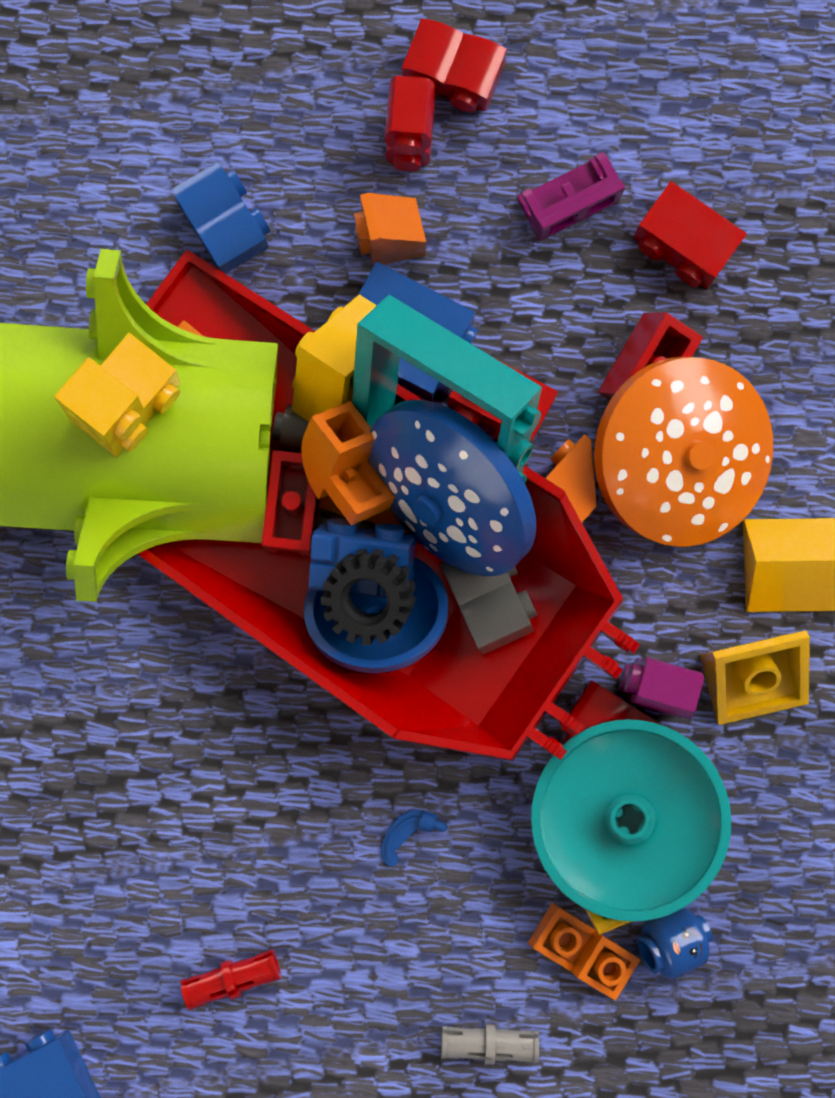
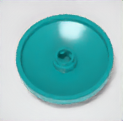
(631, 820)

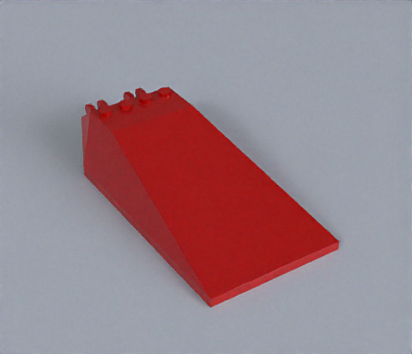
(454, 692)

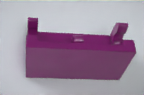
(571, 197)

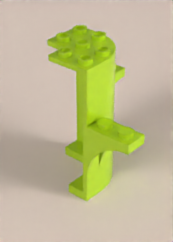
(189, 477)

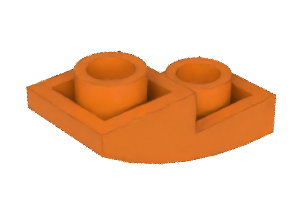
(583, 951)

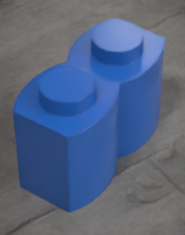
(221, 217)

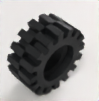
(348, 616)

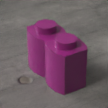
(661, 687)

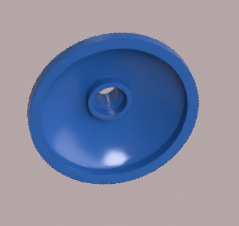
(408, 646)

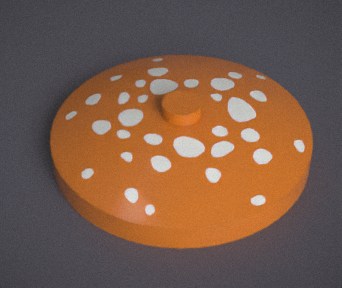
(683, 451)

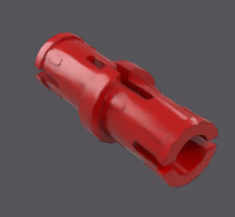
(230, 979)

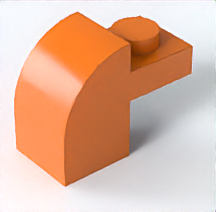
(337, 463)

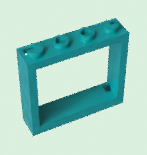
(401, 332)

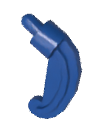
(403, 828)

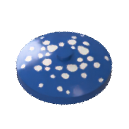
(453, 487)

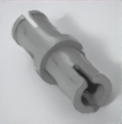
(490, 1044)

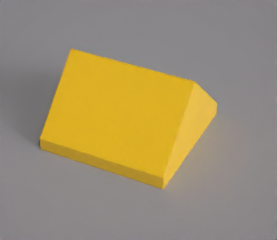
(789, 564)
(758, 677)

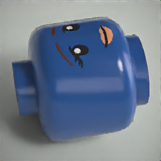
(675, 943)

